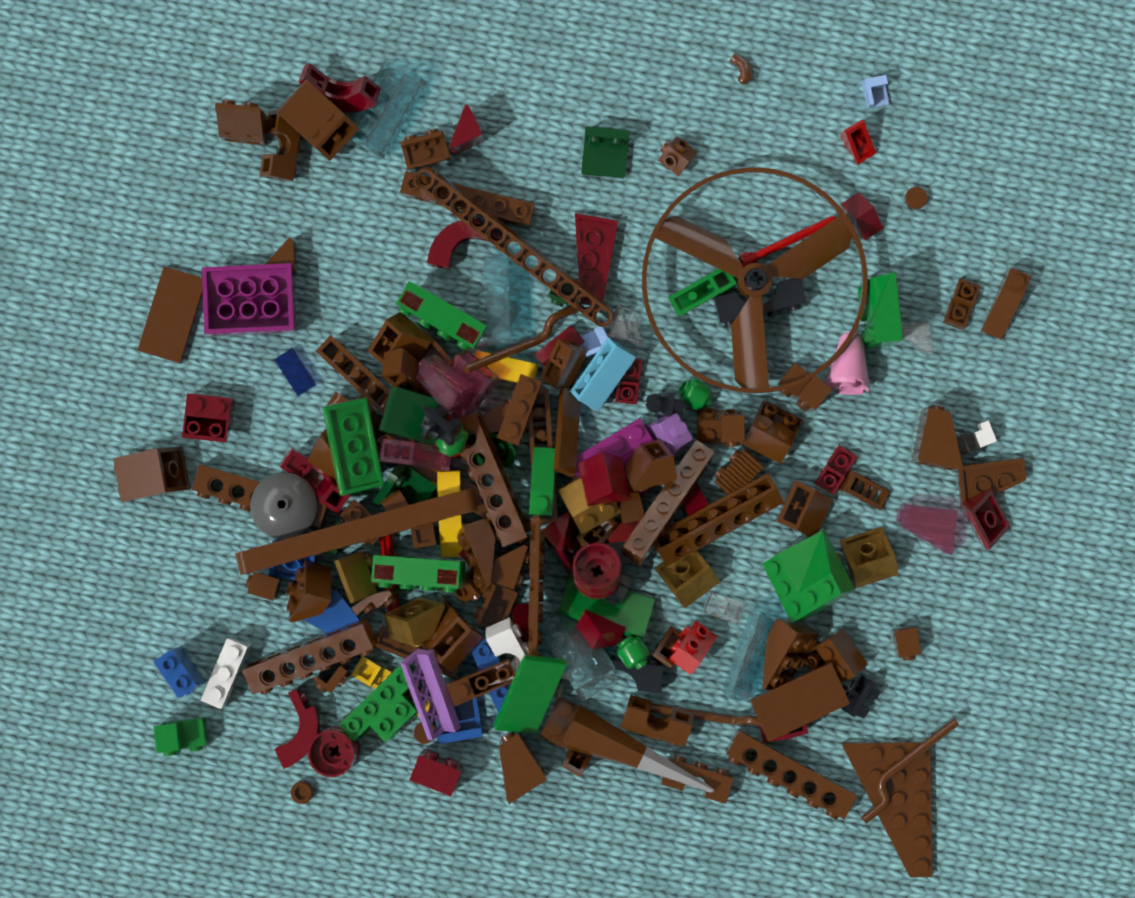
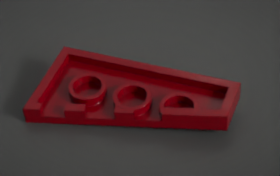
(594, 252)

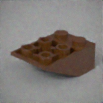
(318, 120)
(241, 123)
(453, 637)
(786, 651)

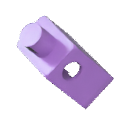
(672, 433)

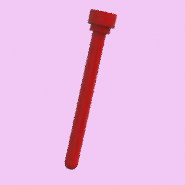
(748, 258)

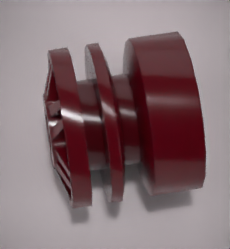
(596, 558)
(322, 756)

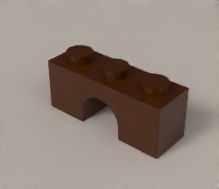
(282, 164)
(519, 410)
(672, 729)
(718, 780)

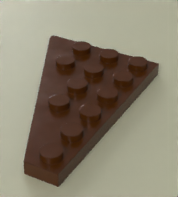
(536, 589)
(909, 809)

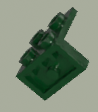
(605, 152)
(410, 481)

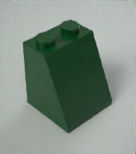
(405, 415)

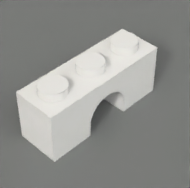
(505, 638)
(225, 671)

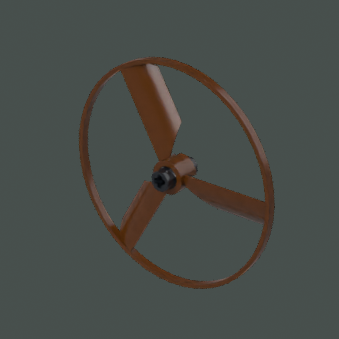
(797, 263)

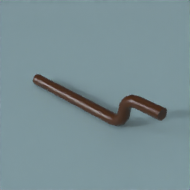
(507, 352)
(708, 716)
(902, 763)

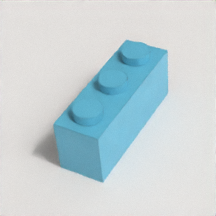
(603, 374)

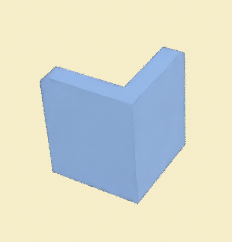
(875, 91)
(594, 341)

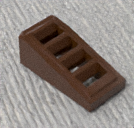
(848, 481)

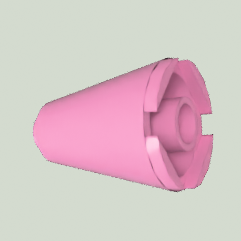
(849, 369)

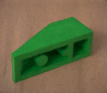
(701, 291)
(542, 481)

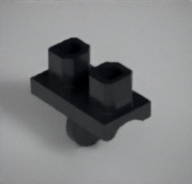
(664, 404)
(437, 427)
(857, 694)

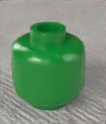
(695, 393)
(457, 448)
(633, 652)

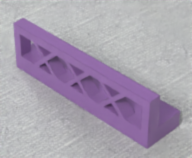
(433, 689)

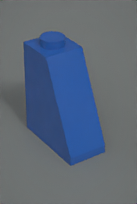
(336, 615)

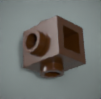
(677, 155)
(470, 590)

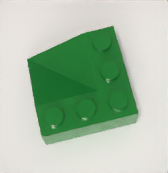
(881, 312)
(808, 577)

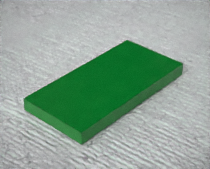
(353, 446)
(632, 614)
(530, 694)

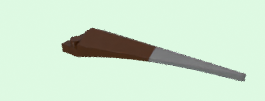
(587, 733)

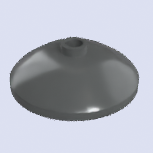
(299, 509)

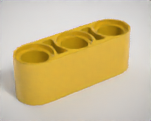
(509, 368)

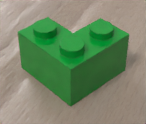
(180, 734)

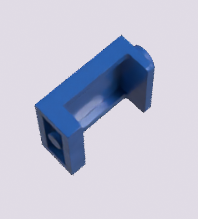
(179, 672)
(469, 720)

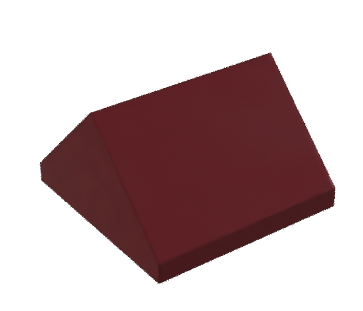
(466, 133)
(604, 479)
(986, 518)
(561, 541)

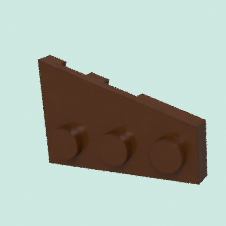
(992, 475)

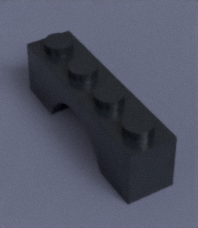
(787, 295)
(646, 678)

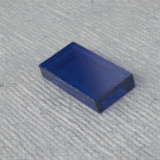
(295, 372)

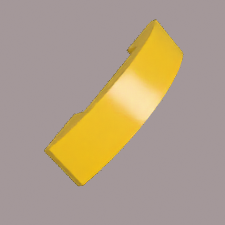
(449, 483)
(374, 674)

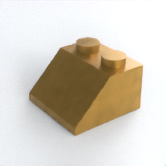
(585, 516)
(869, 557)
(357, 576)
(688, 578)
(414, 621)

